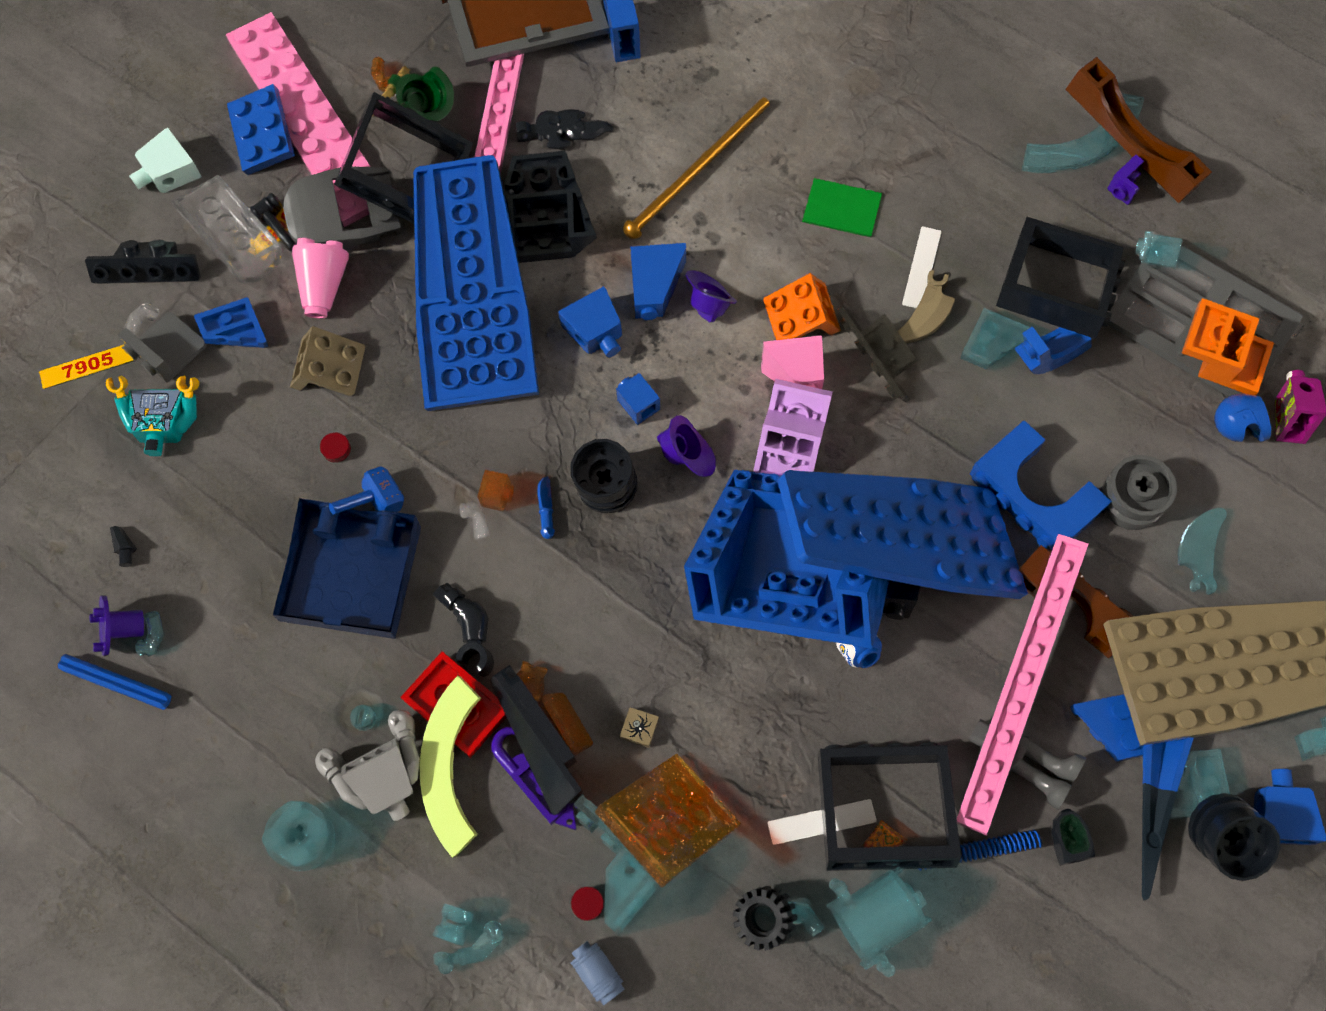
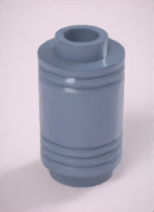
(597, 972)

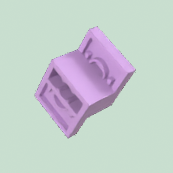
(792, 428)

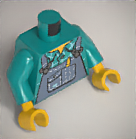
(156, 414)

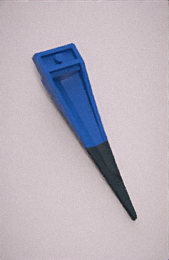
(1161, 779)

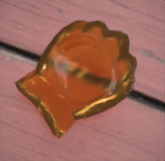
(533, 679)

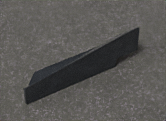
(539, 741)

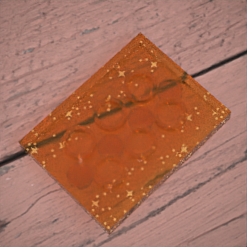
(668, 819)

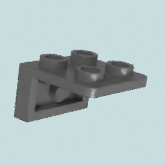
(164, 346)

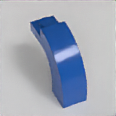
(1051, 350)

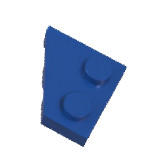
(231, 325)
(1112, 725)

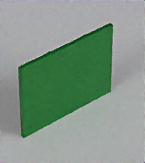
(842, 207)

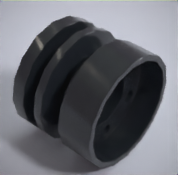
(598, 462)
(1234, 836)

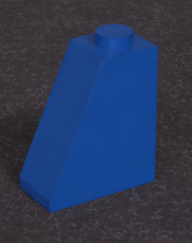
(655, 277)

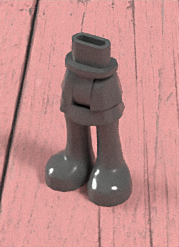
(1065, 769)

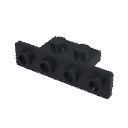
(143, 263)

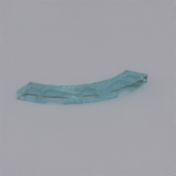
(1079, 152)

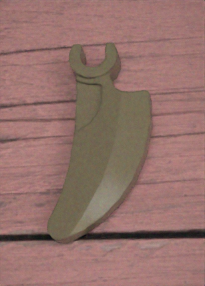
(930, 312)

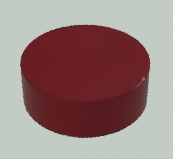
(335, 447)
(587, 903)

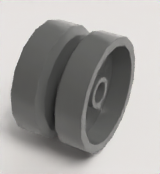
(1139, 492)

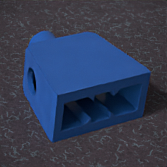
(593, 323)
(1290, 810)

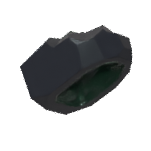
(1071, 838)

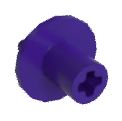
(115, 624)

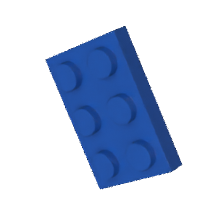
(260, 129)

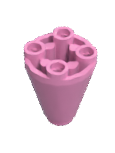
(318, 274)

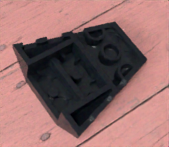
(546, 208)

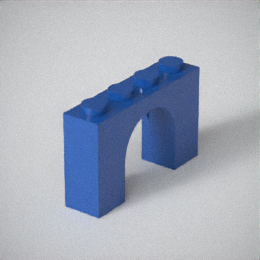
(999, 473)

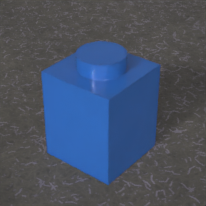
(637, 398)

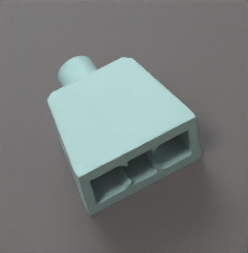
(164, 164)

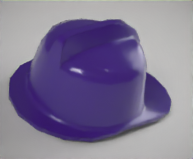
(708, 296)
(686, 446)

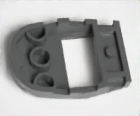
(314, 213)

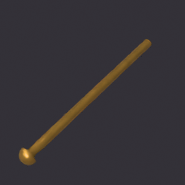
(633, 228)

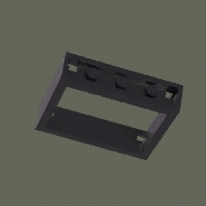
(411, 122)
(1053, 308)
(888, 857)

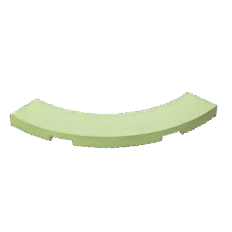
(437, 766)

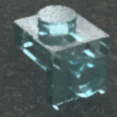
(1159, 250)

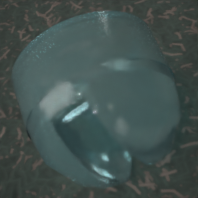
(368, 718)

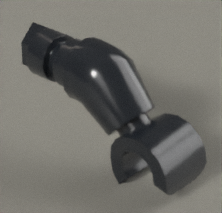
(473, 623)

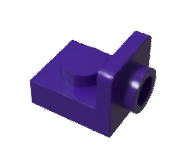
(1122, 183)

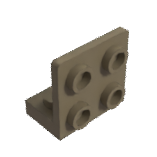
(328, 362)

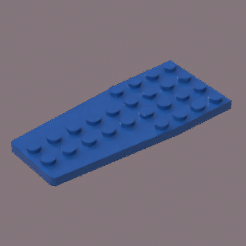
(469, 288)
(902, 531)

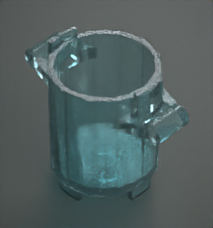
(878, 917)

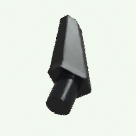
(122, 546)

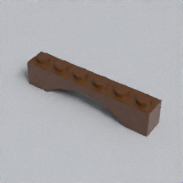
(1100, 96)

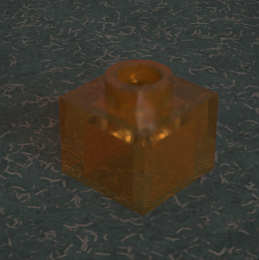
(495, 490)

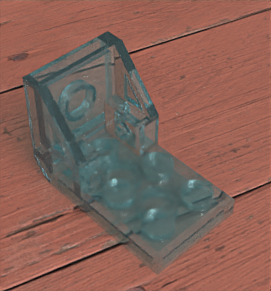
(623, 892)

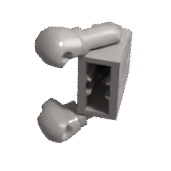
(380, 776)

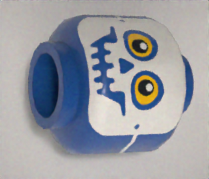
(861, 656)

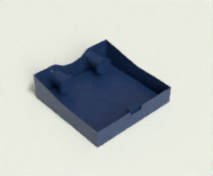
(347, 569)

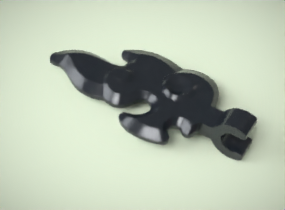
(552, 124)

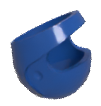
(1240, 412)

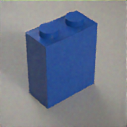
(623, 29)

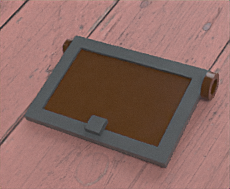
(514, 27)

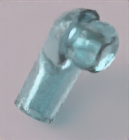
(154, 636)
(807, 918)

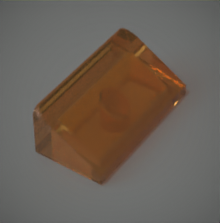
(567, 722)

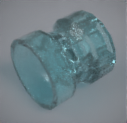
(452, 932)

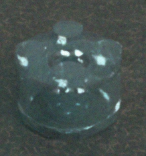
(283, 828)

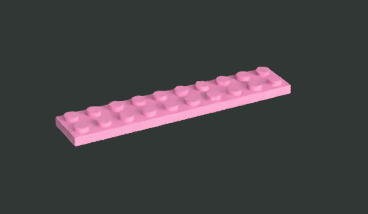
(310, 118)

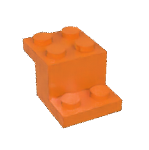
(1228, 347)

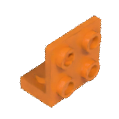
(801, 309)

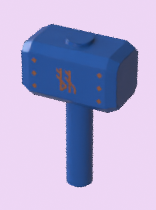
(378, 489)

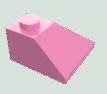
(794, 360)

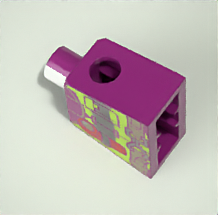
(1299, 408)

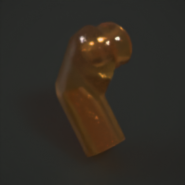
(377, 73)

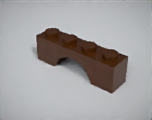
(1091, 600)

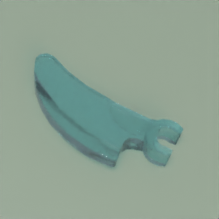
(1198, 548)

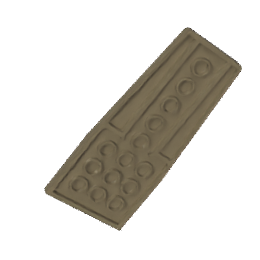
(1219, 667)

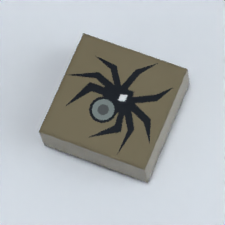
(639, 727)

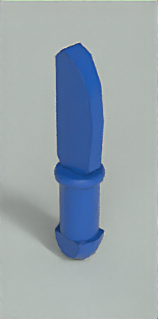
(545, 506)

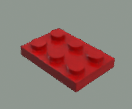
(430, 686)

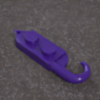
(523, 776)

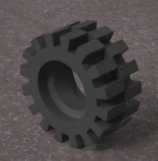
(746, 918)

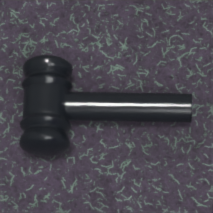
(264, 211)

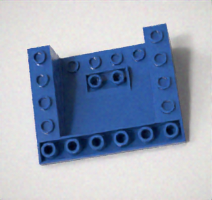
(751, 577)

